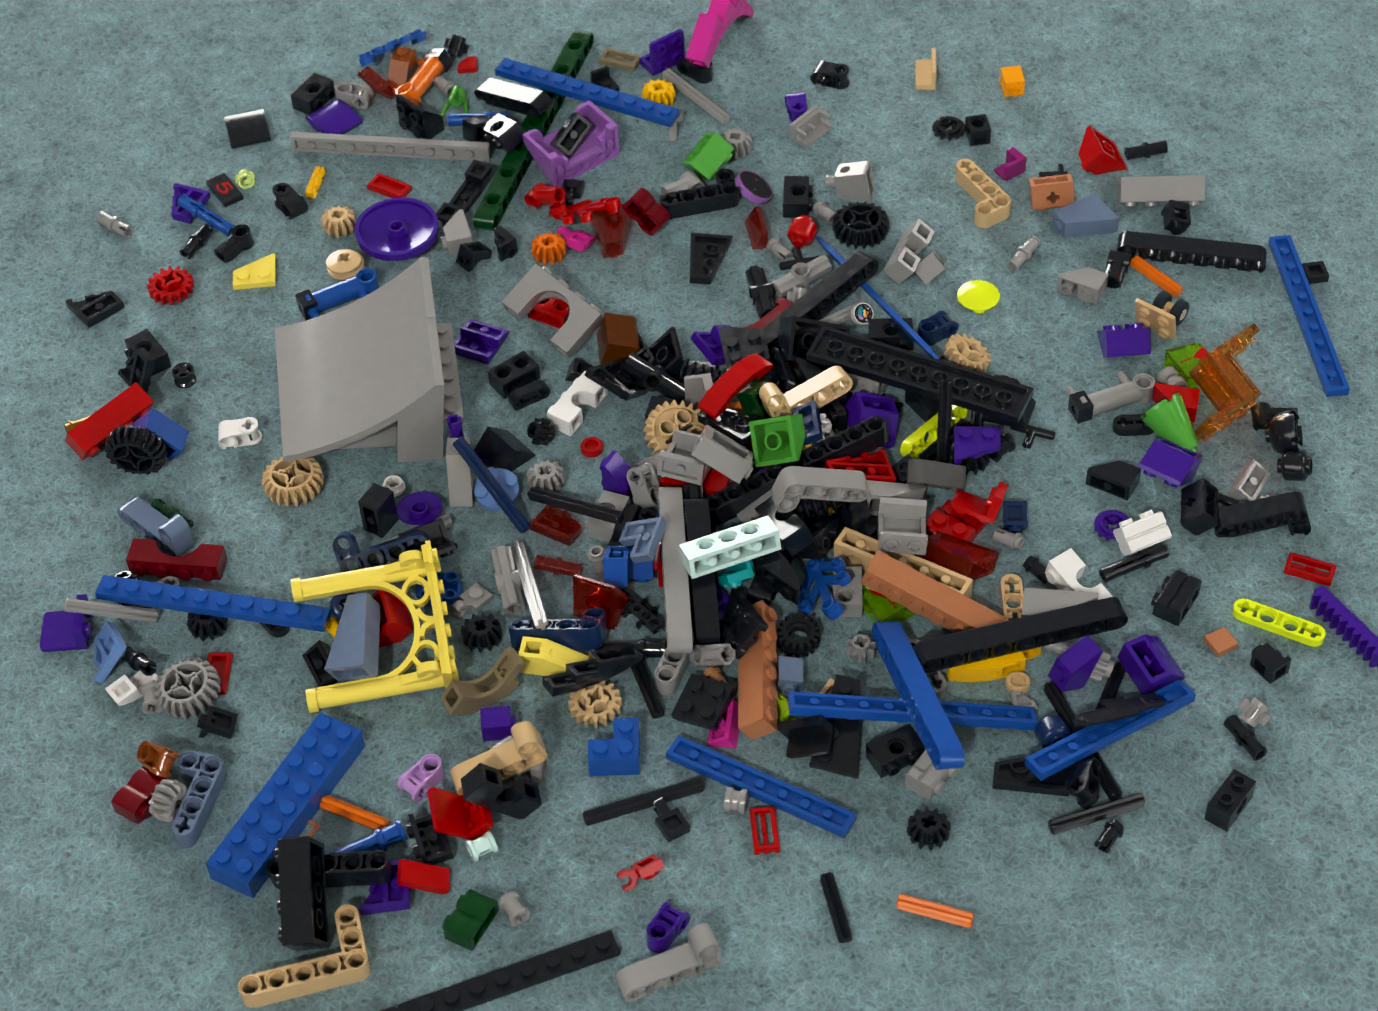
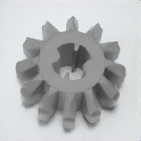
(740, 141)
(546, 476)
(167, 800)

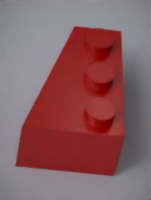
(874, 466)

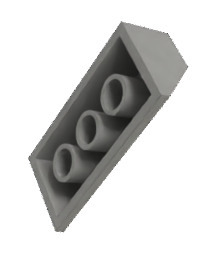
(1160, 189)

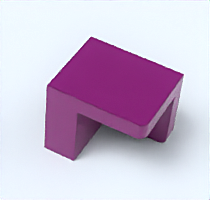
(1014, 165)

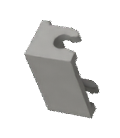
(809, 126)

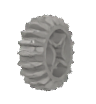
(176, 698)

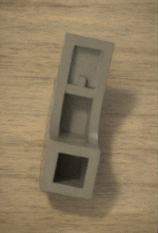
(500, 681)

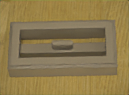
(619, 61)

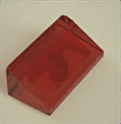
(376, 82)
(756, 229)

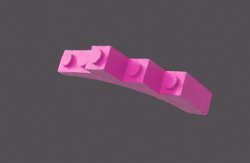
(711, 28)

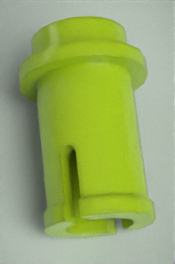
(783, 709)

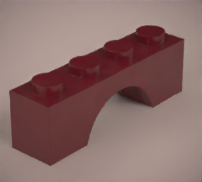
(204, 563)

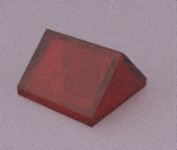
(597, 594)

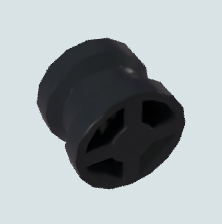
(184, 375)

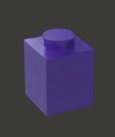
(496, 722)

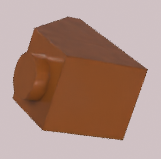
(402, 66)

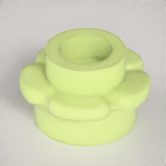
(250, 179)

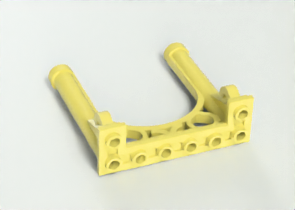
(428, 674)

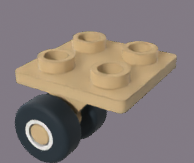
(1162, 314)

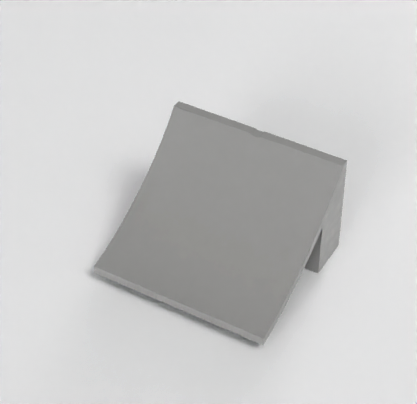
(370, 374)

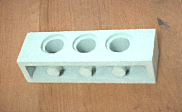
(730, 547)

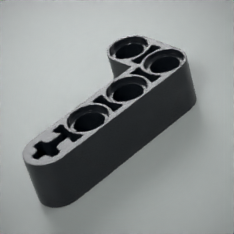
(703, 199)
(1264, 515)

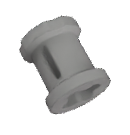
(150, 702)
(514, 909)

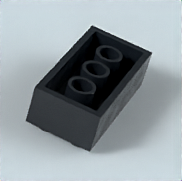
(302, 894)

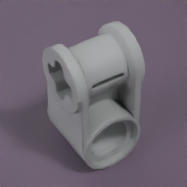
(352, 94)
(645, 486)

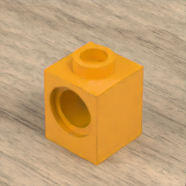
(1012, 81)

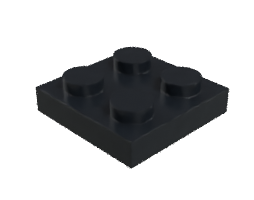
(703, 702)

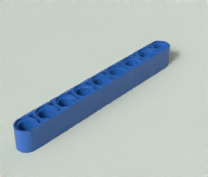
(918, 696)

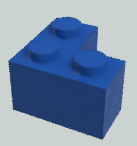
(171, 432)
(620, 568)
(618, 754)

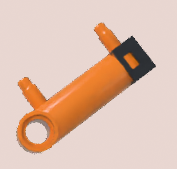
(432, 64)

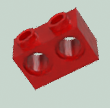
(550, 312)

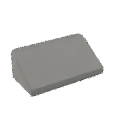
(1249, 481)

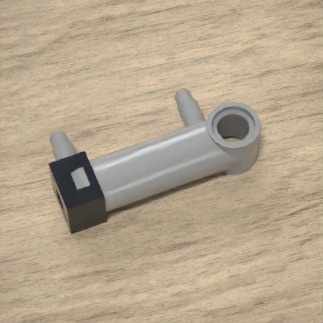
(1085, 406)

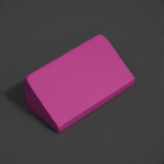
(728, 729)

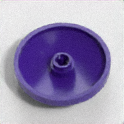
(396, 229)

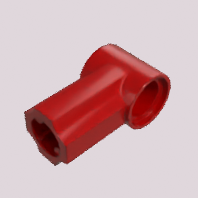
(545, 195)

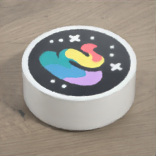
(861, 313)

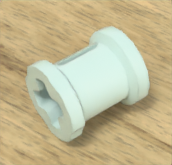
(481, 846)

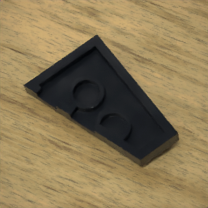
(730, 424)
(1015, 776)

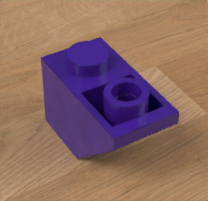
(614, 474)

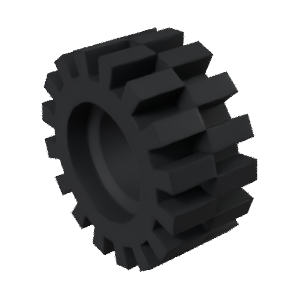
(798, 646)

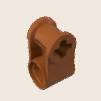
(157, 758)

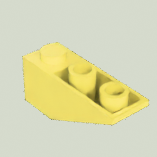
(546, 657)

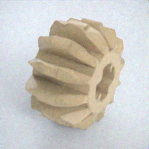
(338, 221)

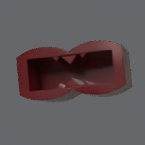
(646, 211)
(133, 797)

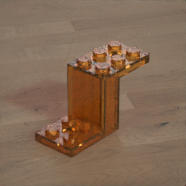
(1225, 383)

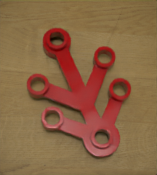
(582, 209)

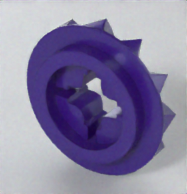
(1104, 519)

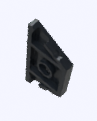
(742, 342)
(616, 380)
(740, 623)

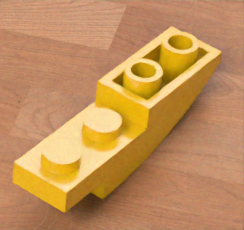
(992, 668)

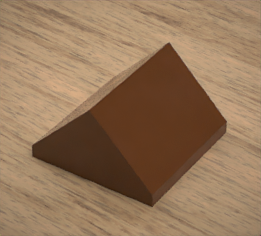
(617, 337)

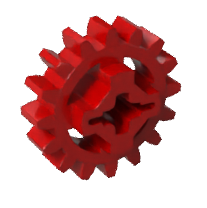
(170, 285)

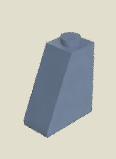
(1085, 218)

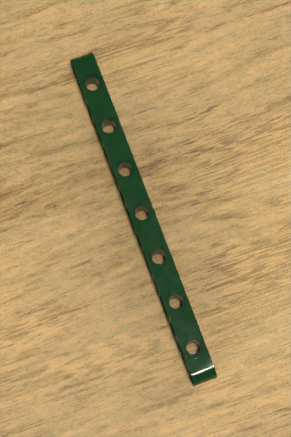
(519, 159)

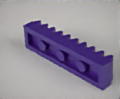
(1346, 623)

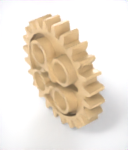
(666, 419)

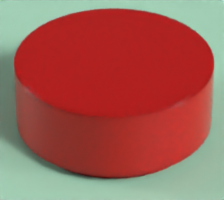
(591, 447)

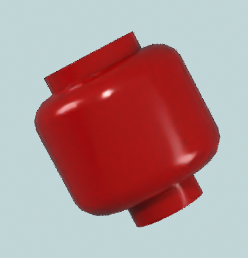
(802, 231)

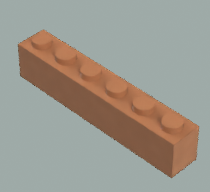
(926, 595)
(759, 680)

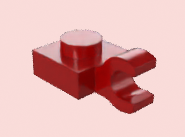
(644, 869)

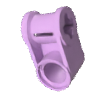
(420, 778)

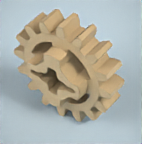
(967, 353)
(595, 703)

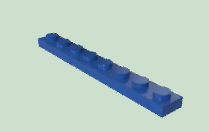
(1096, 737)
(761, 786)

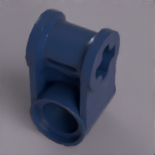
(937, 328)

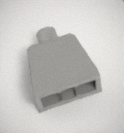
(853, 181)

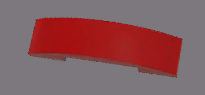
(732, 382)

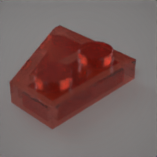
(556, 525)

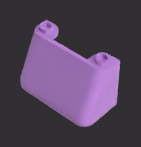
(595, 148)

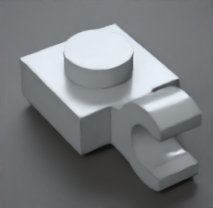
(472, 599)

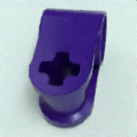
(796, 105)
(667, 924)

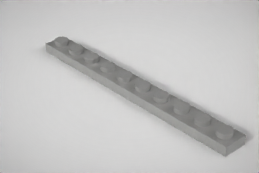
(390, 146)

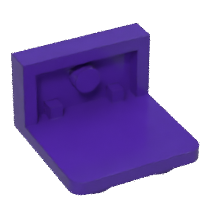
(664, 52)
(66, 630)

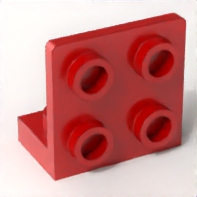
(982, 509)

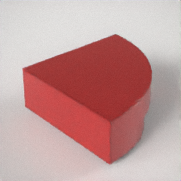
(468, 65)

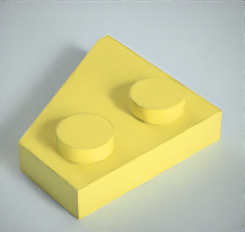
(256, 274)

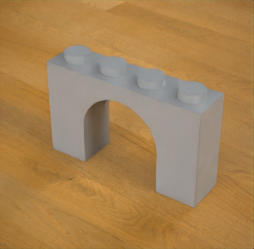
(541, 285)

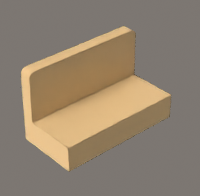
(926, 73)

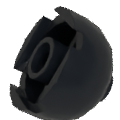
(1284, 431)

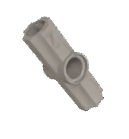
(801, 276)

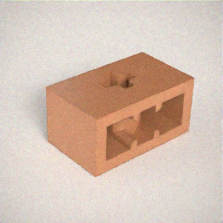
(1041, 189)

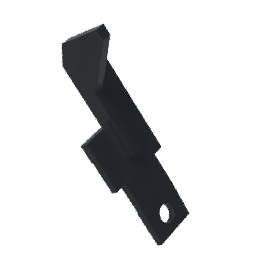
(1116, 709)

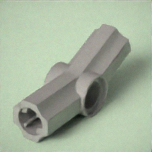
(507, 580)

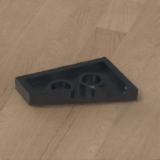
(706, 256)

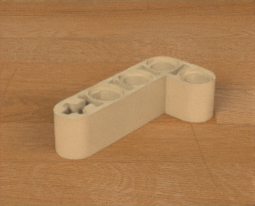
(992, 201)
(821, 388)
(510, 758)

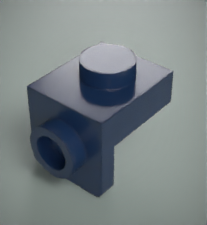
(1015, 516)

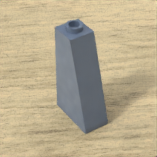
(356, 641)

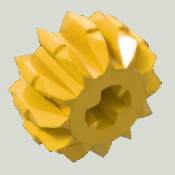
(659, 92)

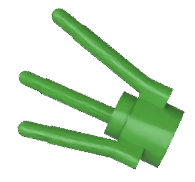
(456, 98)

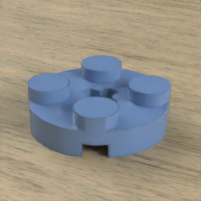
(507, 481)

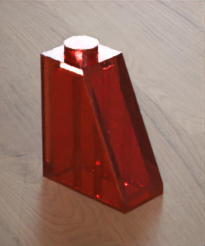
(611, 231)
(960, 556)

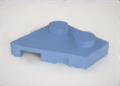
(108, 650)

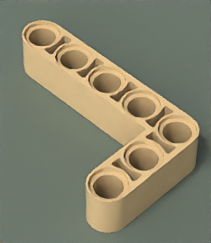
(316, 969)

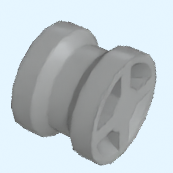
(735, 800)

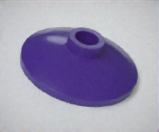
(419, 508)

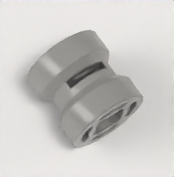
(1170, 376)

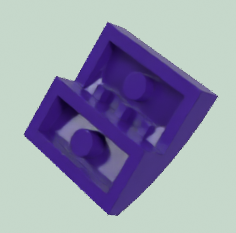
(334, 118)
(476, 334)
(710, 345)

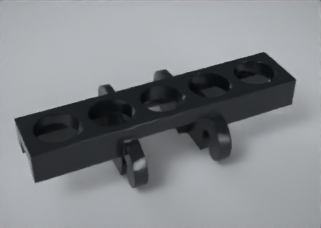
(647, 609)

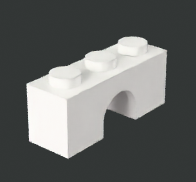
(565, 414)
(1066, 570)

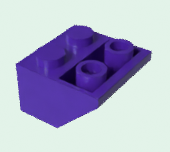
(1124, 342)
(866, 405)
(1170, 462)
(1149, 664)

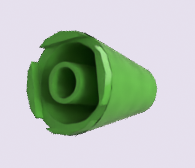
(1172, 422)

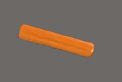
(1156, 276)
(353, 813)
(935, 910)

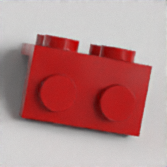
(456, 816)

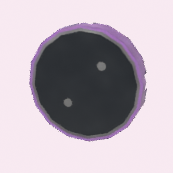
(753, 187)

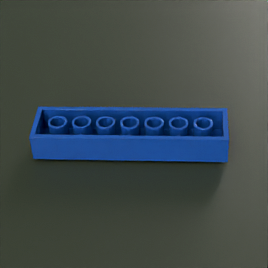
(285, 803)

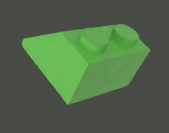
(708, 155)
(777, 439)

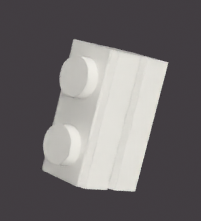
(1141, 533)

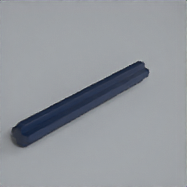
(491, 485)

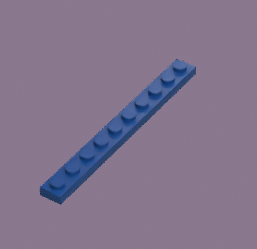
(587, 91)
(1308, 316)
(213, 603)
(894, 710)

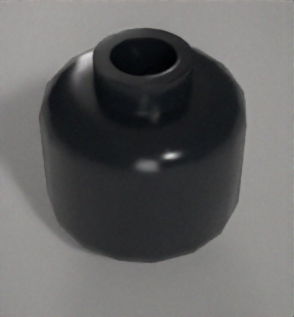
(1295, 465)

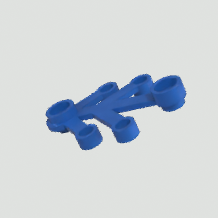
(368, 58)
(816, 570)

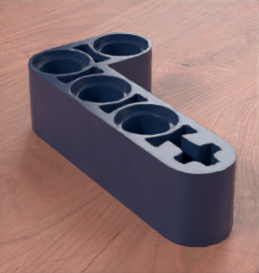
(383, 549)
(576, 634)

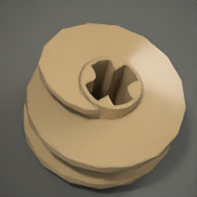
(344, 264)

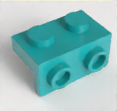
(735, 575)

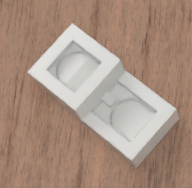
(129, 689)

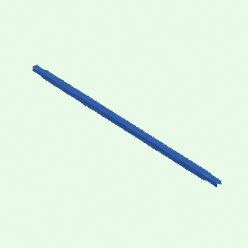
(897, 319)

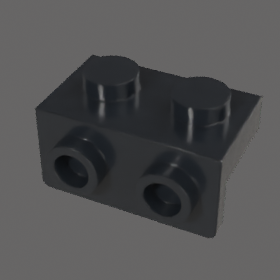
(430, 844)

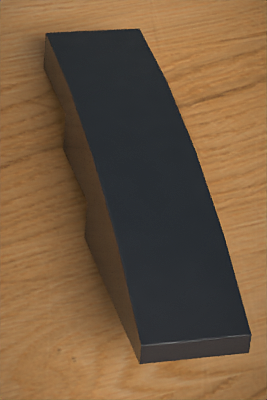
(600, 666)

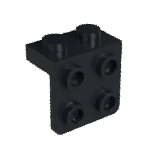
(438, 537)

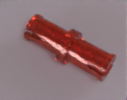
(557, 566)

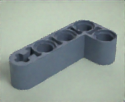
(171, 534)
(207, 779)

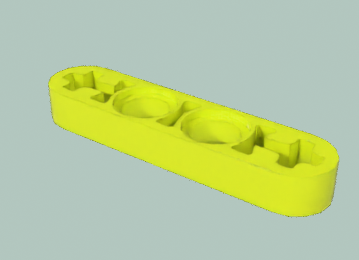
(915, 442)
(1279, 620)

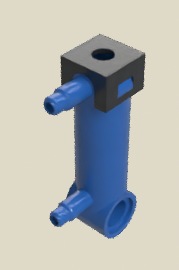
(358, 286)

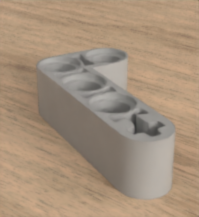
(817, 484)
(672, 965)

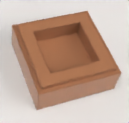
(1220, 641)

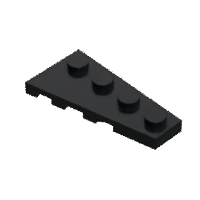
(845, 742)

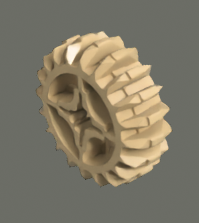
(292, 481)

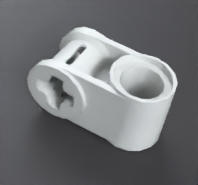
(237, 433)

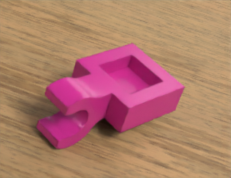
(577, 240)

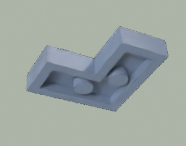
(644, 536)

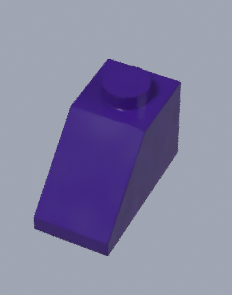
(1075, 665)

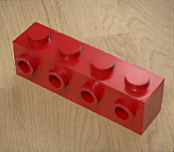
(124, 409)

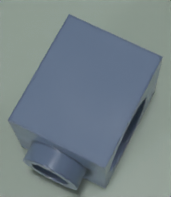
(789, 674)

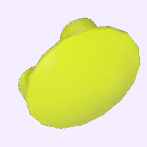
(978, 295)

